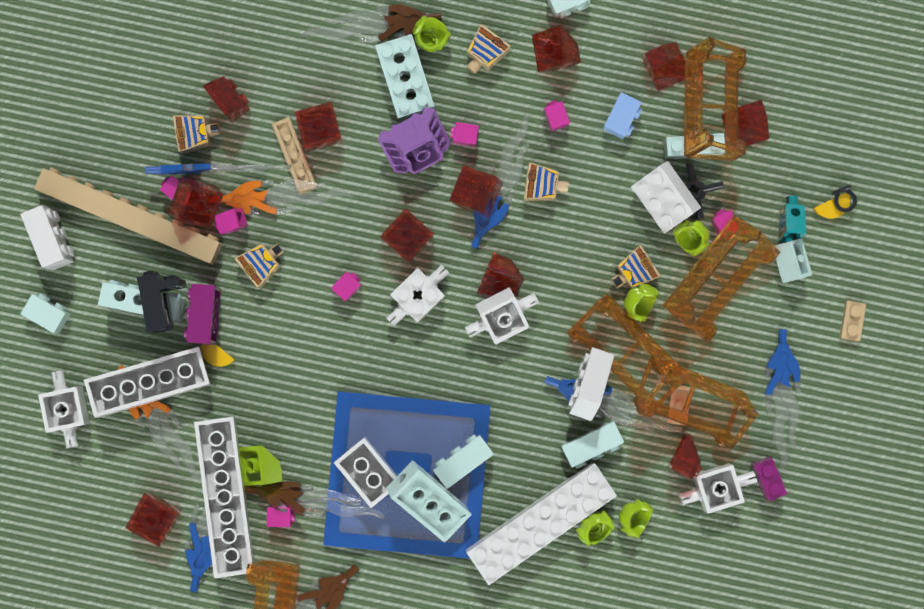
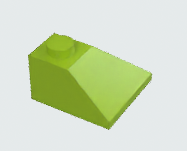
(259, 466)

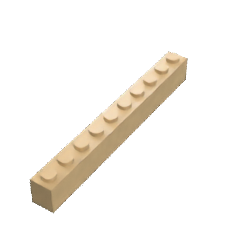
(128, 216)

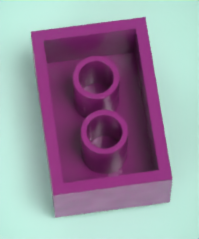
(203, 304)

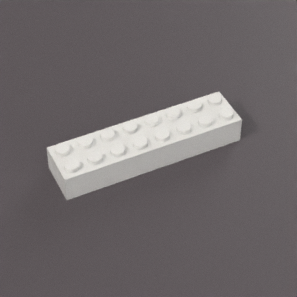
(224, 496)
(540, 523)

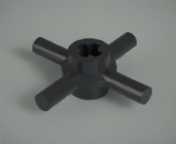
(693, 182)

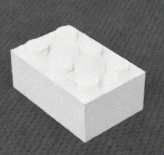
(665, 197)
(48, 237)
(590, 383)
(366, 471)

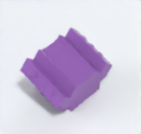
(415, 142)

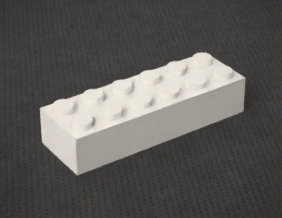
(147, 382)

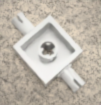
(430, 295)
(502, 315)
(61, 397)
(729, 494)

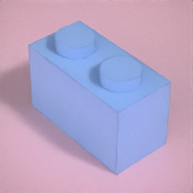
(622, 115)

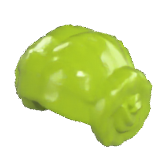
(431, 34)
(692, 236)
(640, 302)
(635, 517)
(595, 528)

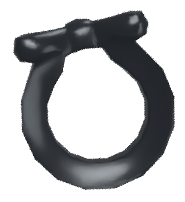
(846, 189)

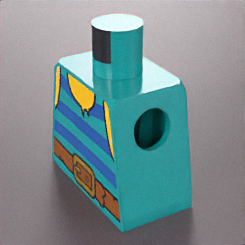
(791, 220)

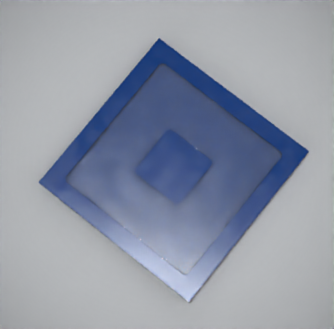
(404, 432)

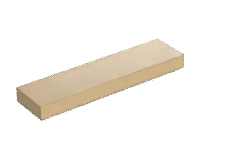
(293, 152)

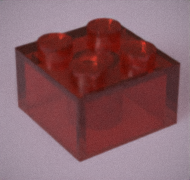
(318, 126)
(476, 191)
(195, 202)
(407, 236)
(153, 519)

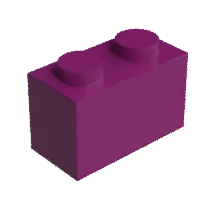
(768, 478)

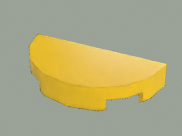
(828, 209)
(215, 355)

